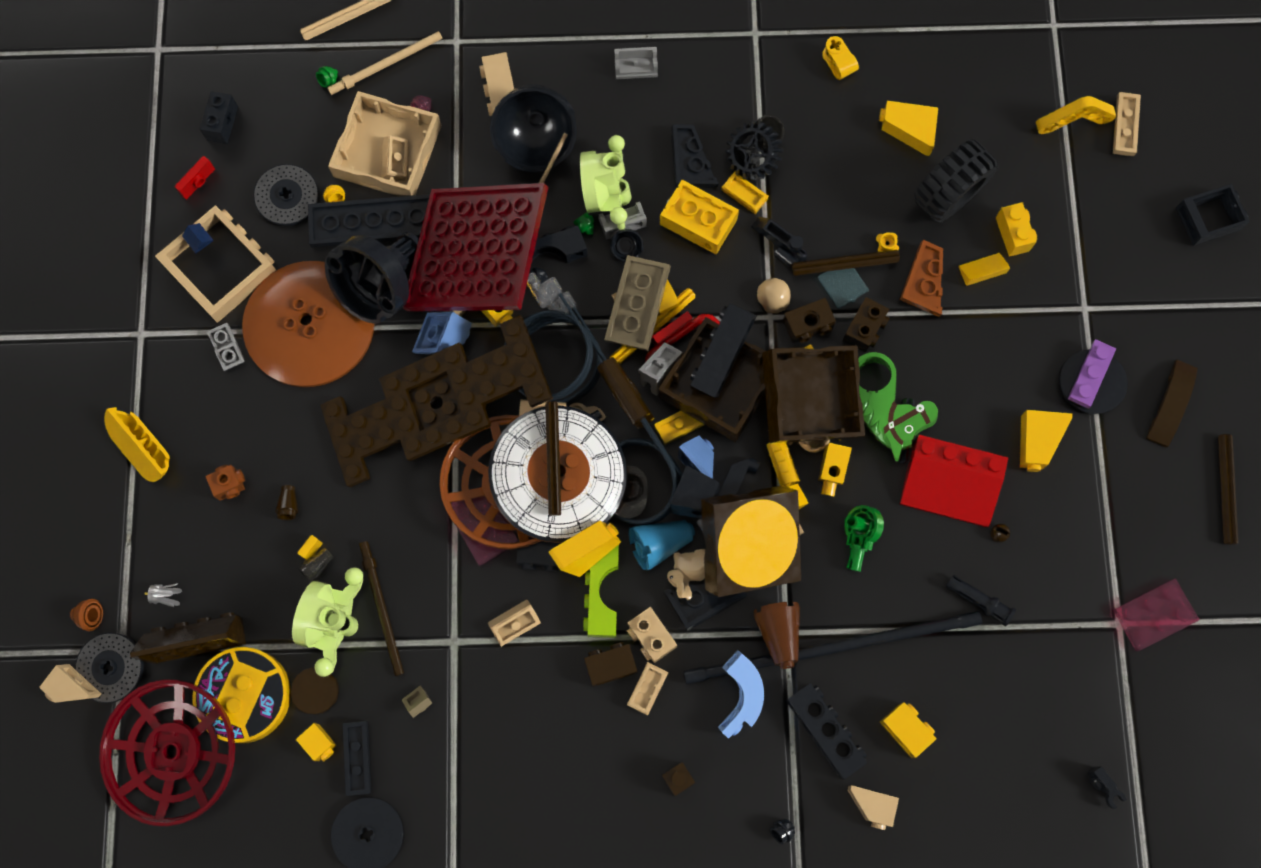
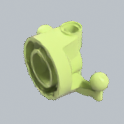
(603, 181)
(322, 615)

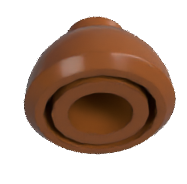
(87, 614)

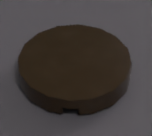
(314, 693)

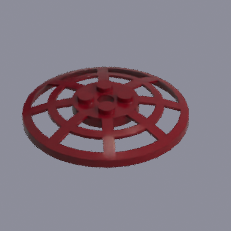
(156, 752)

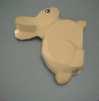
(687, 568)

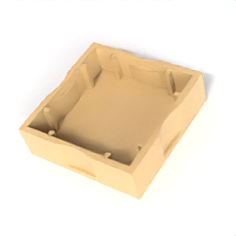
(359, 149)

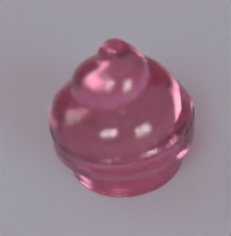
(421, 102)

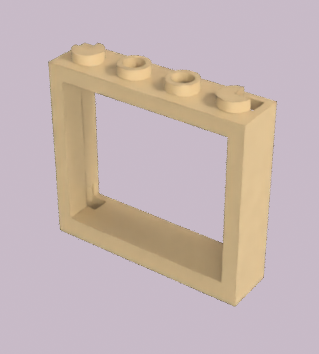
(238, 293)

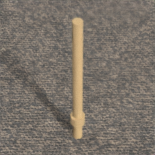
(348, 81)

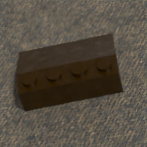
(191, 639)

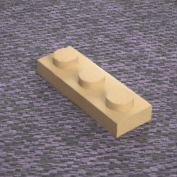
(1126, 124)

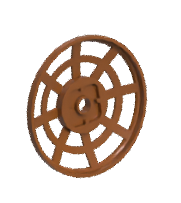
(466, 494)

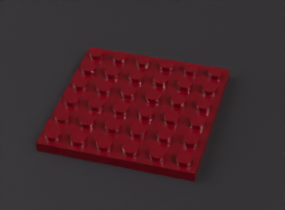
(476, 248)

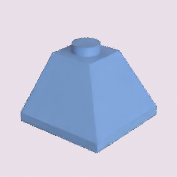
(440, 332)
(698, 455)

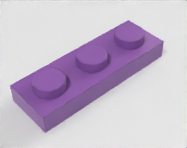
(1092, 374)

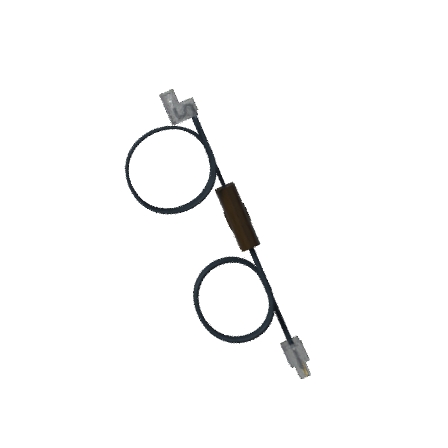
(559, 307)

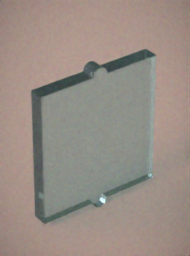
(843, 285)

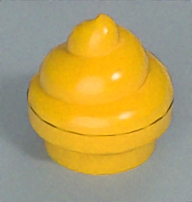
(334, 193)

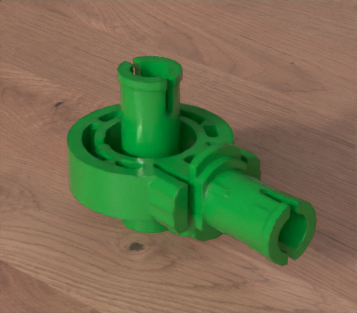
(862, 533)

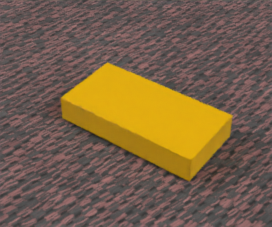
(744, 193)

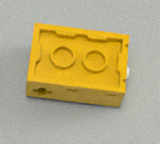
(699, 217)

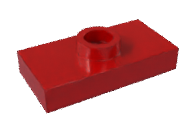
(194, 177)

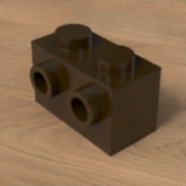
(866, 324)

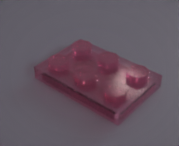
(481, 552)
(1156, 615)

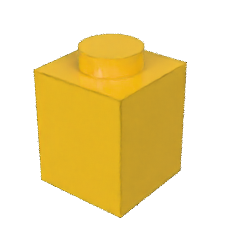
(317, 743)

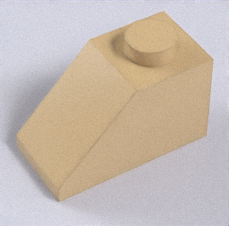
(67, 685)
(875, 806)

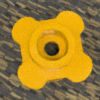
(887, 237)

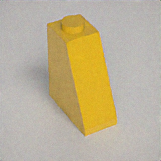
(910, 124)
(1040, 437)
(585, 548)

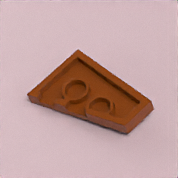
(924, 279)

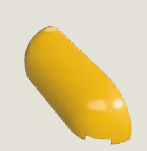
(137, 444)

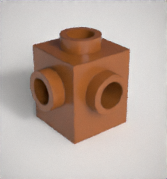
(226, 482)

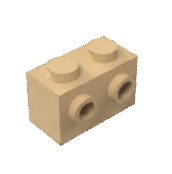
(651, 635)

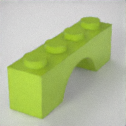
(600, 620)

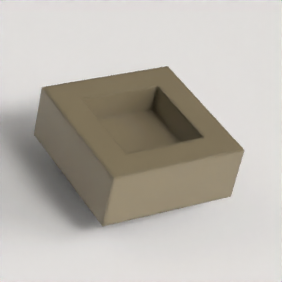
(417, 701)

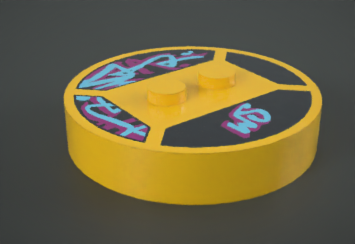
(249, 688)

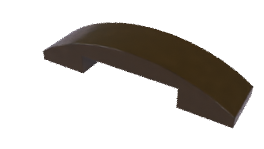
(1173, 404)

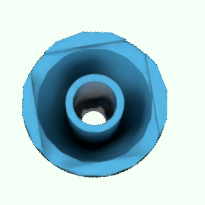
(659, 541)

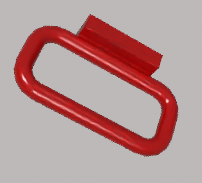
(677, 330)

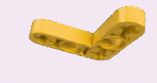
(1085, 107)

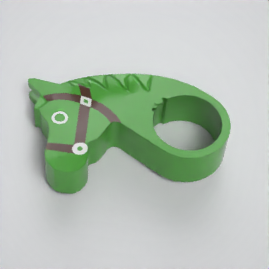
(889, 422)

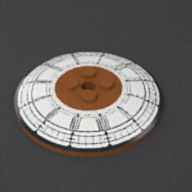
(591, 482)

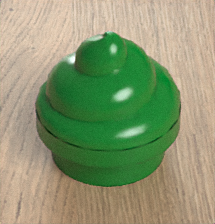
(326, 76)
(585, 223)

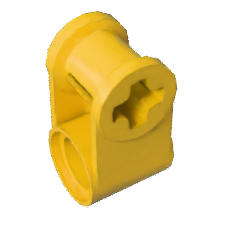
(839, 58)

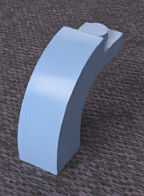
(750, 694)

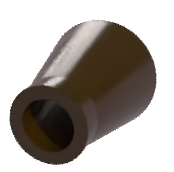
(287, 504)

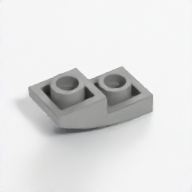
(226, 346)

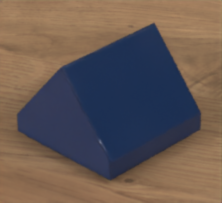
(197, 237)

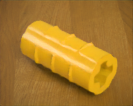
(783, 463)

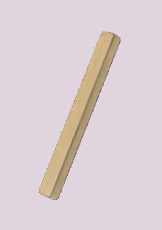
(340, 17)

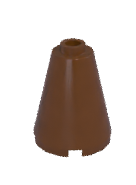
(780, 632)

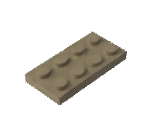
(637, 303)

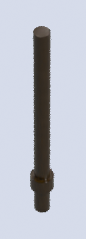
(369, 565)

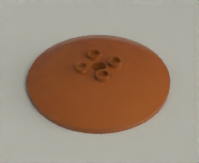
(299, 352)

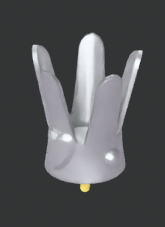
(157, 594)

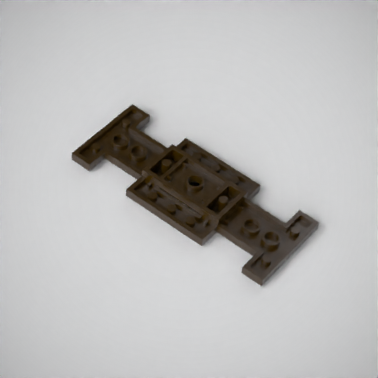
(410, 415)

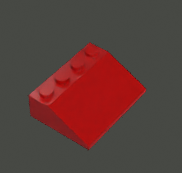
(953, 480)

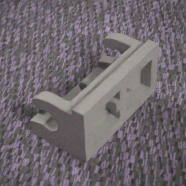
(636, 63)
(635, 220)
(658, 366)

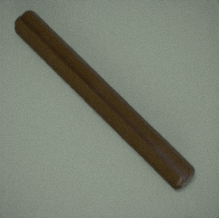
(845, 262)
(553, 458)
(1228, 489)

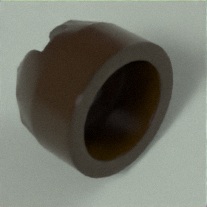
(998, 536)

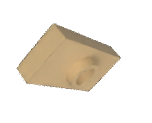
(647, 688)

